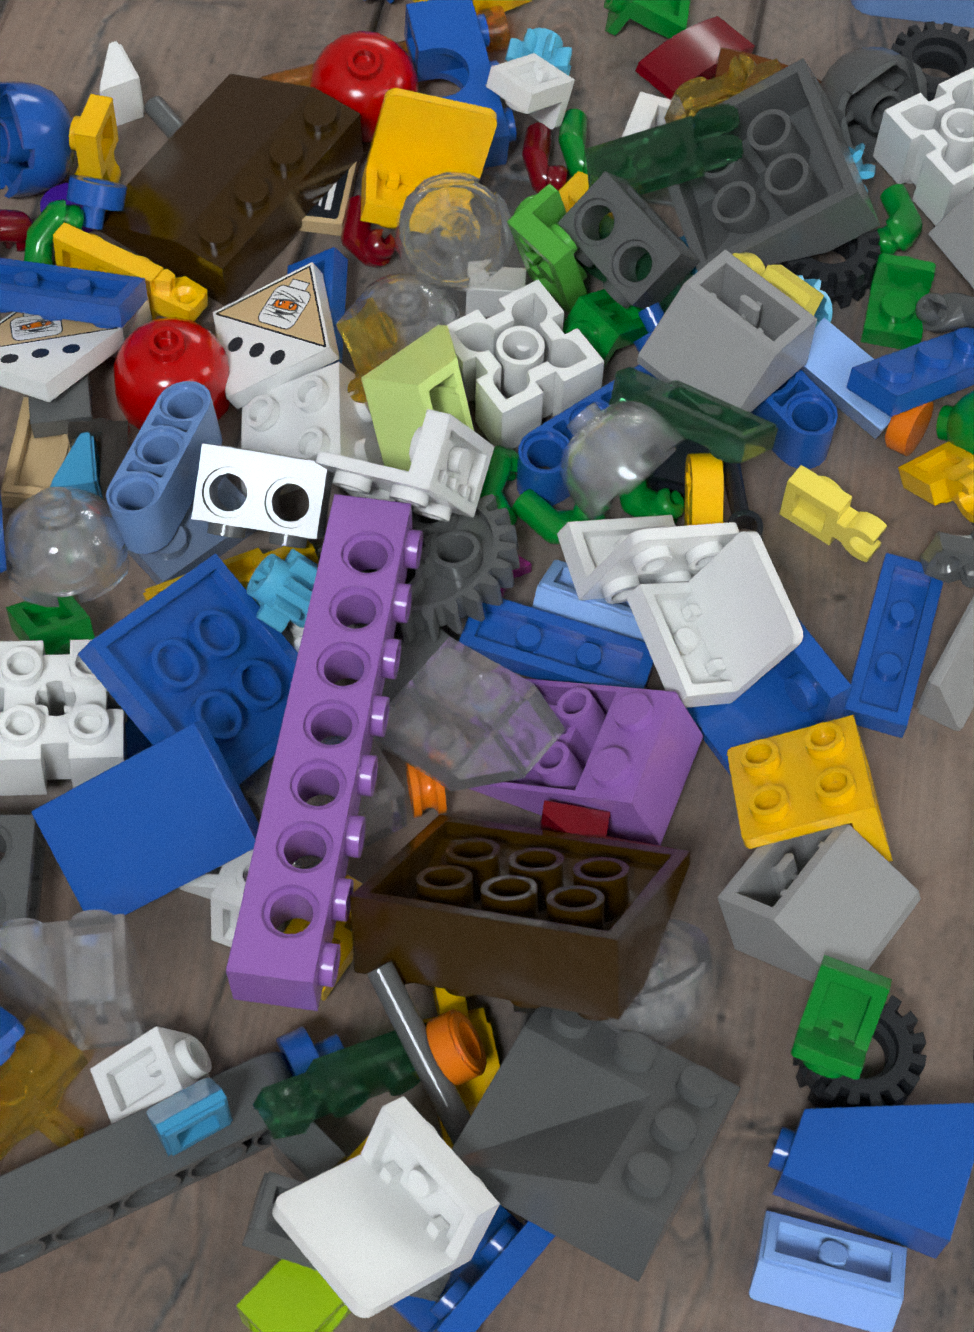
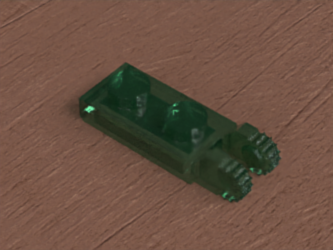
(670, 151)

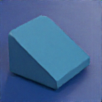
(81, 467)
(190, 1115)

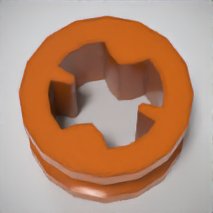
(424, 792)

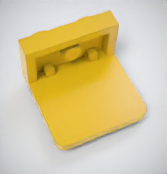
(418, 140)

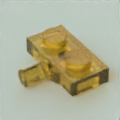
(702, 93)
(369, 339)
(34, 1084)

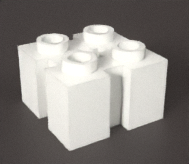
(932, 145)
(522, 364)
(54, 719)

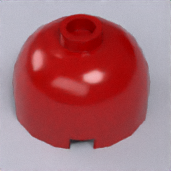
(360, 71)
(167, 354)

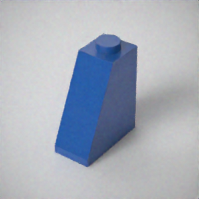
(881, 1168)

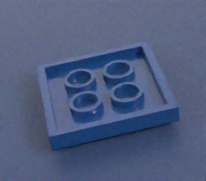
(198, 658)

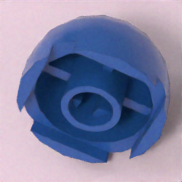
(32, 139)

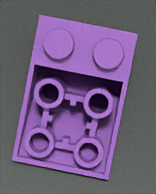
(618, 755)

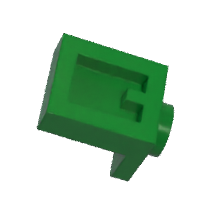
(661, 16)
(893, 299)
(605, 323)
(51, 624)

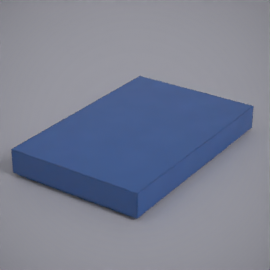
(149, 823)

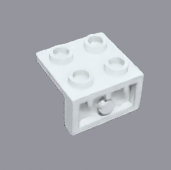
(443, 476)

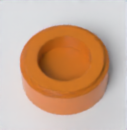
(908, 428)
(456, 1047)

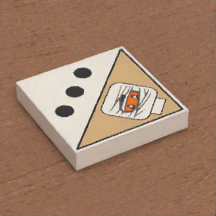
(276, 334)
(50, 356)

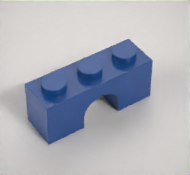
(451, 44)

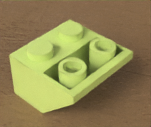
(407, 385)

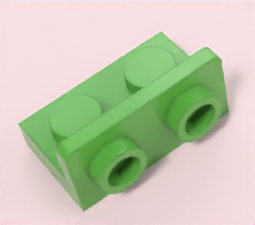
(547, 247)

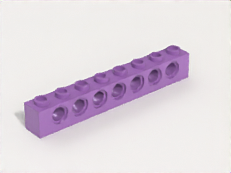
(295, 967)

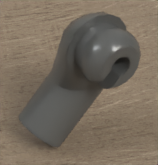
(945, 311)

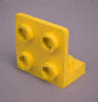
(806, 785)

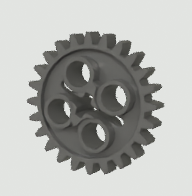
(458, 568)

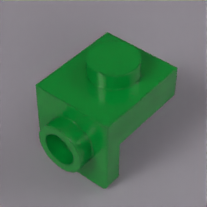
(840, 1019)

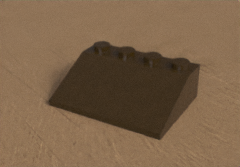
(237, 182)
(520, 914)

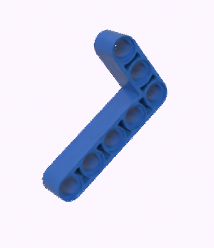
(793, 408)

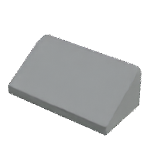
(950, 688)

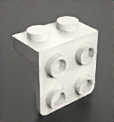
(311, 417)
(618, 554)
(720, 626)
(390, 1214)

